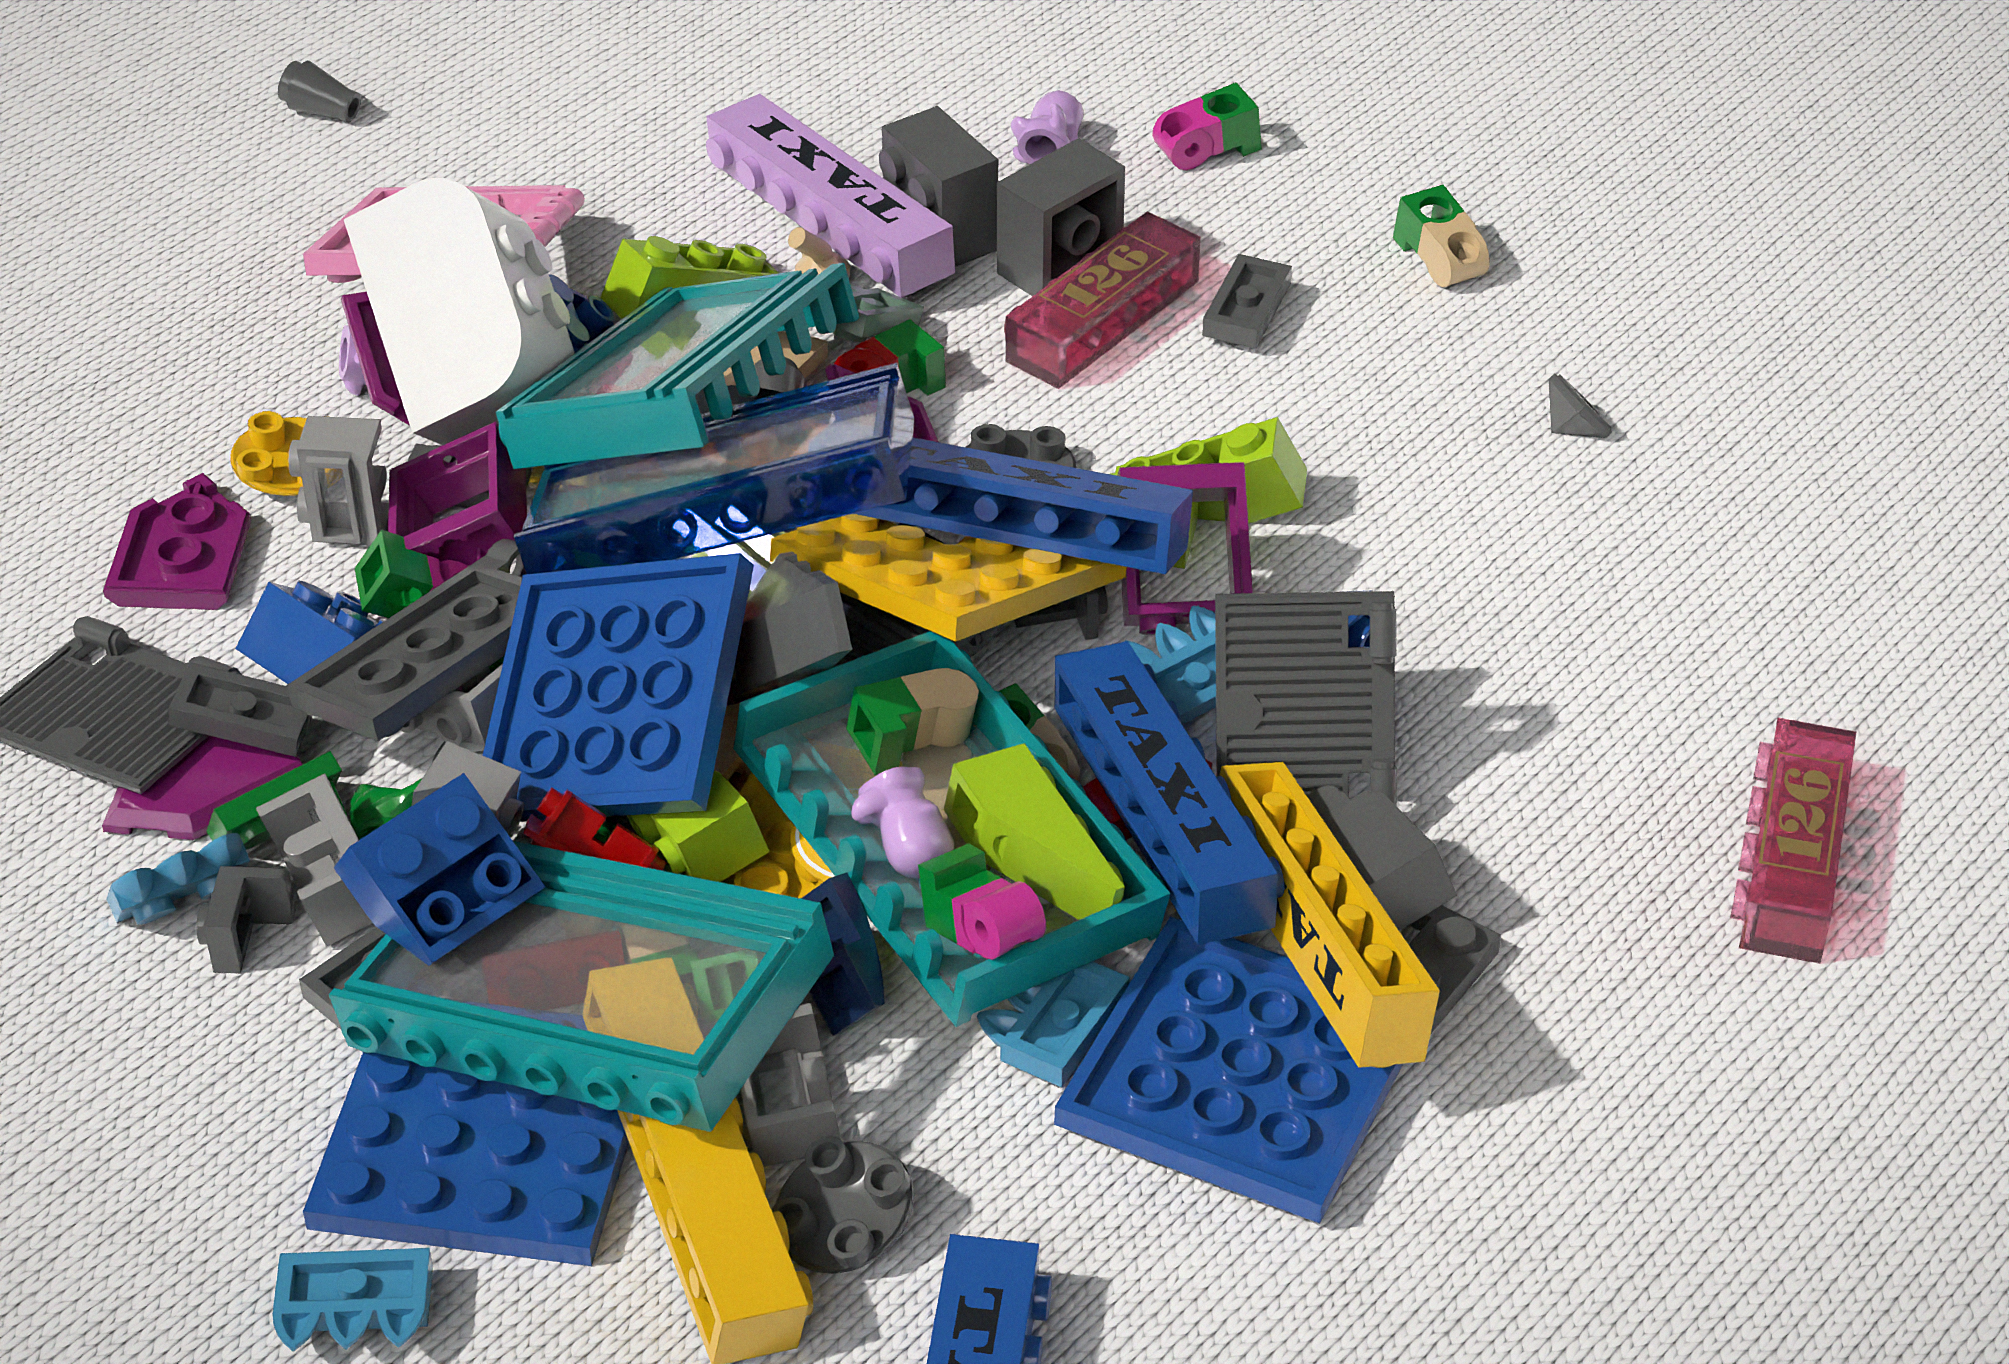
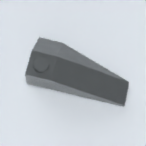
(789, 628)

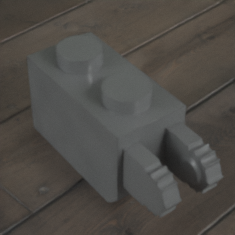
(1387, 852)

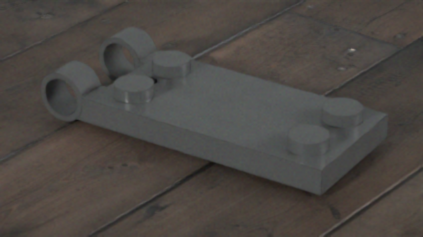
(418, 651)

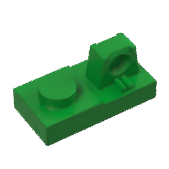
(241, 813)

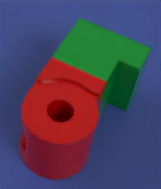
(915, 351)

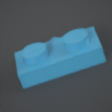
(1186, 666)
(150, 892)
(1055, 1021)
(352, 1294)

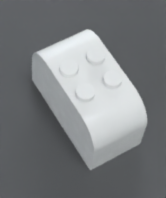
(458, 303)

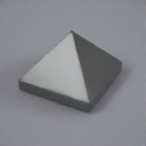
(1573, 412)

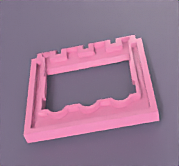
(540, 206)

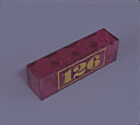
(1101, 299)
(1796, 842)

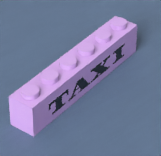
(831, 195)

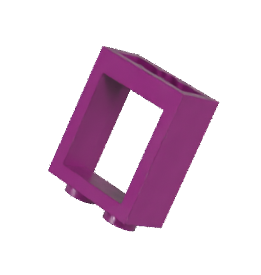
(1209, 483)
(432, 485)

